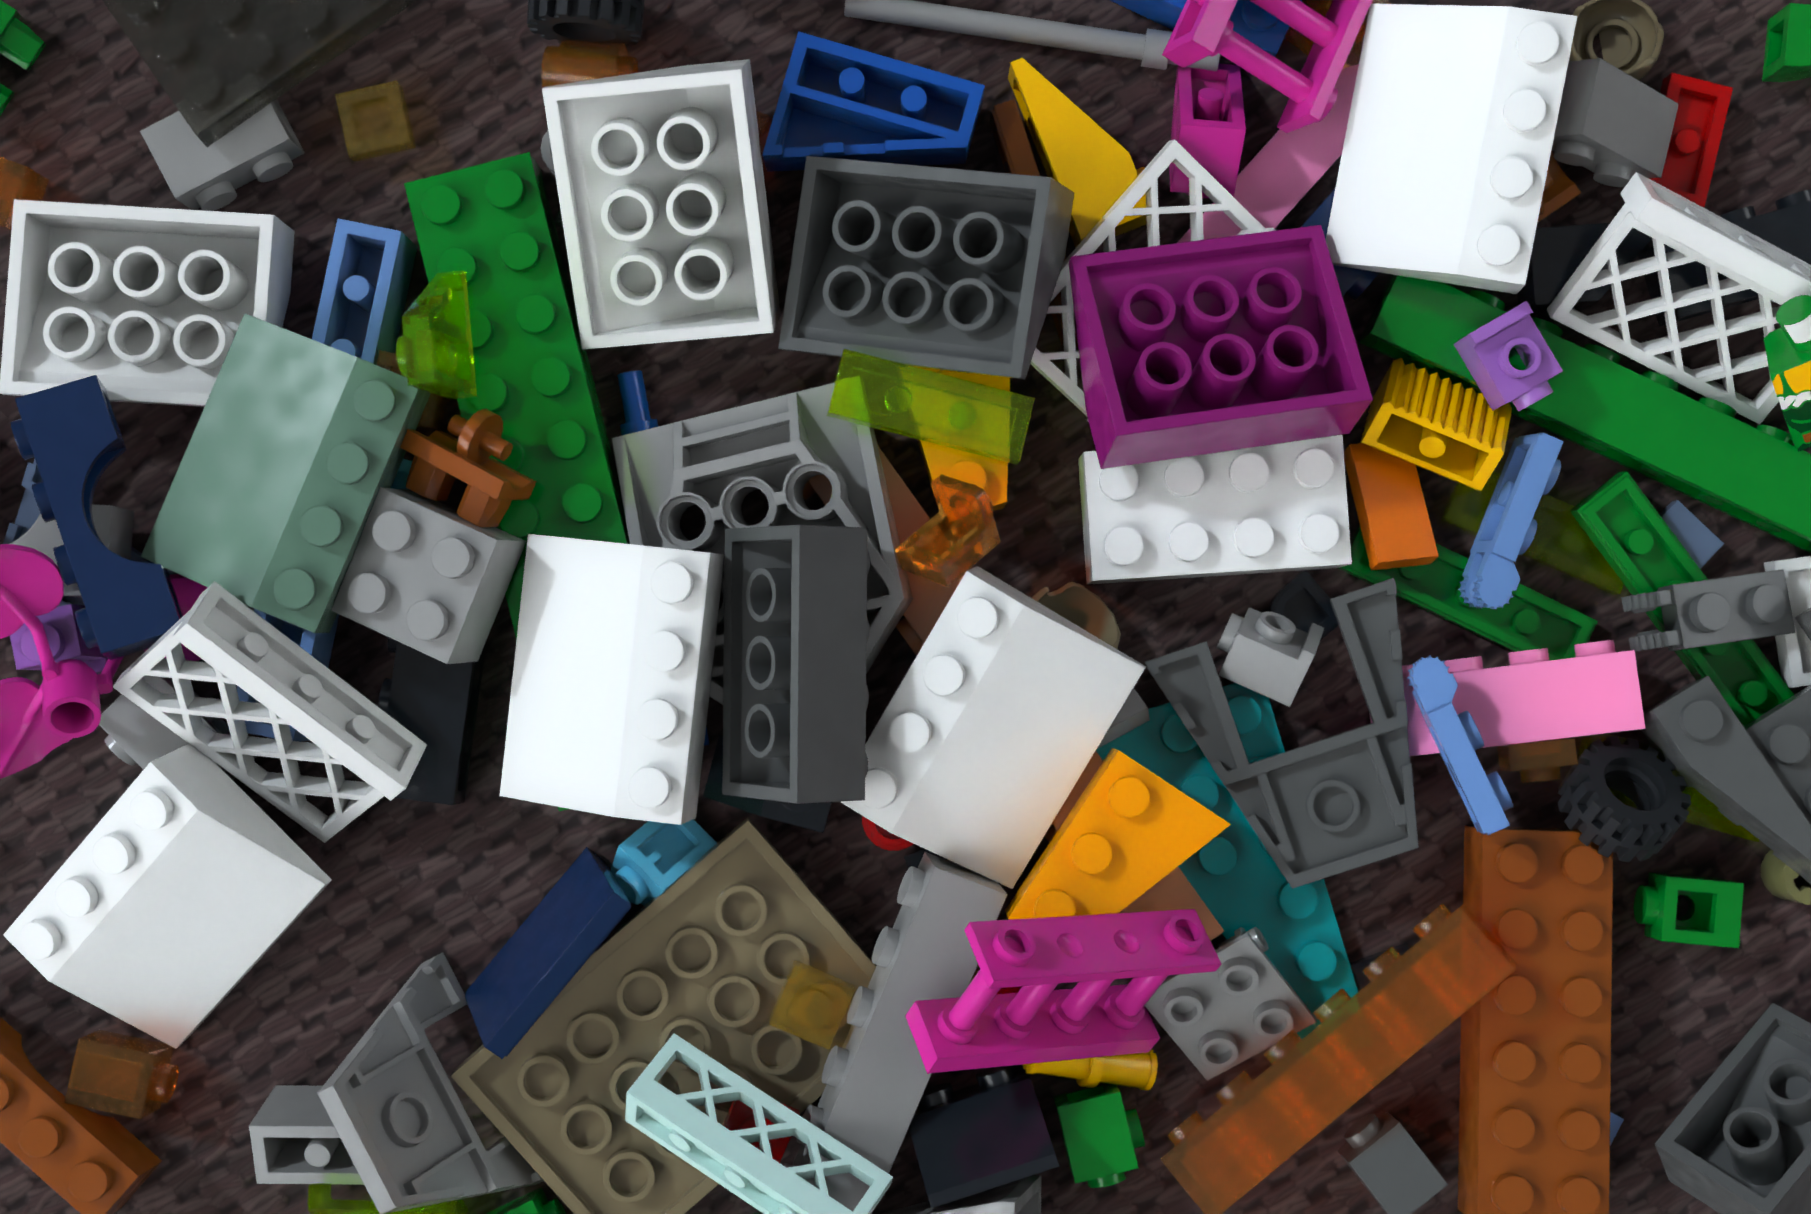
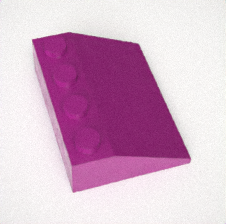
(1215, 346)

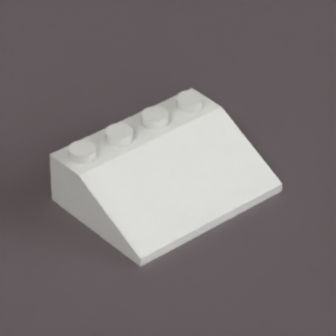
(1449, 142)
(664, 205)
(136, 296)
(612, 678)
(992, 728)
(168, 899)

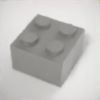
(428, 576)

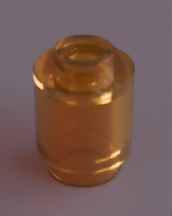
(585, 61)

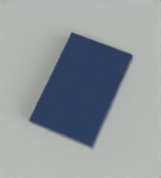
(545, 952)

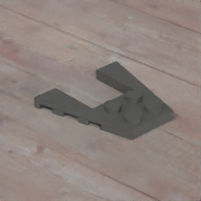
(1331, 799)

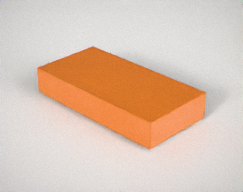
(1389, 508)

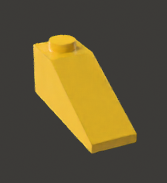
(1075, 151)

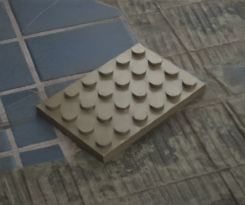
(686, 964)

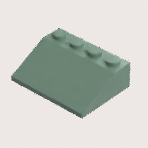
(284, 472)

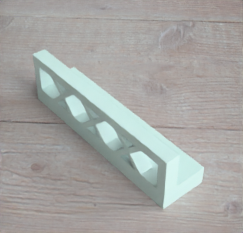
(728, 1154)

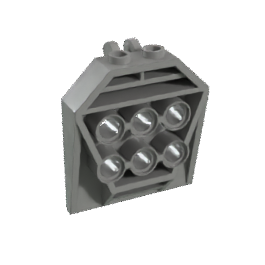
(775, 450)

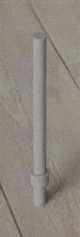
(1024, 29)

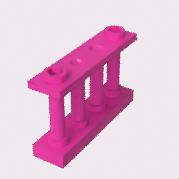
(1206, 31)
(1060, 1024)

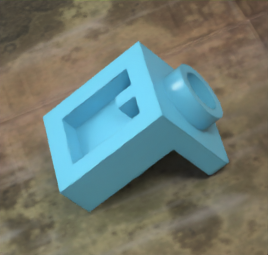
(658, 857)

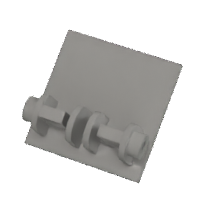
(1232, 1011)

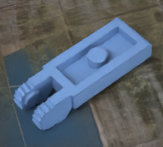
(1509, 521)
(1457, 741)

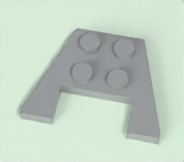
(403, 1113)

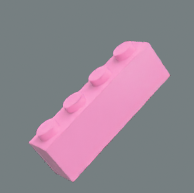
(1539, 696)

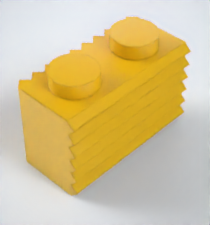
(1437, 425)

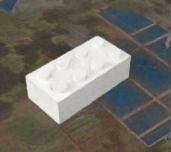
(1217, 513)

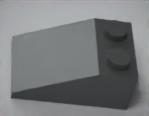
(1749, 1126)

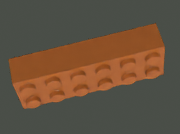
(1542, 1037)

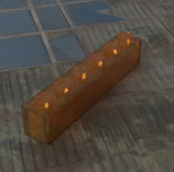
(1339, 1060)

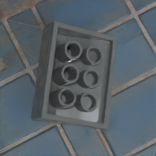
(924, 264)

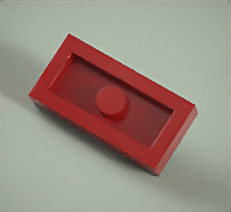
(1694, 135)

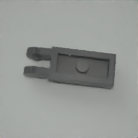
(1715, 611)

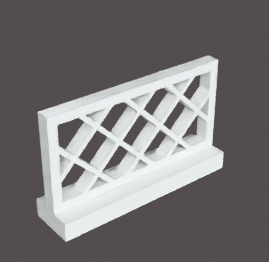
(1104, 231)
(1695, 237)
(291, 691)

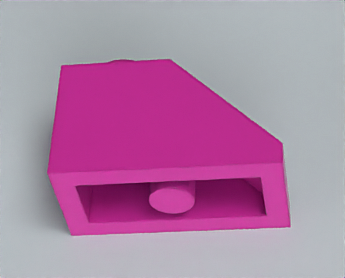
(1209, 123)

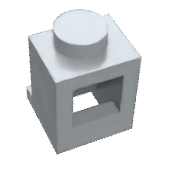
(1268, 653)

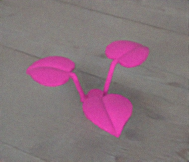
(68, 700)

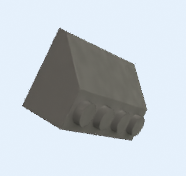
(795, 663)

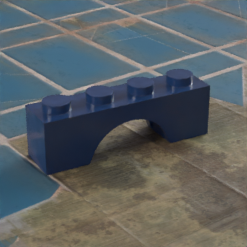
(73, 443)

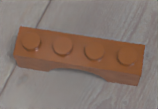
(72, 1149)

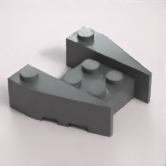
(1749, 772)

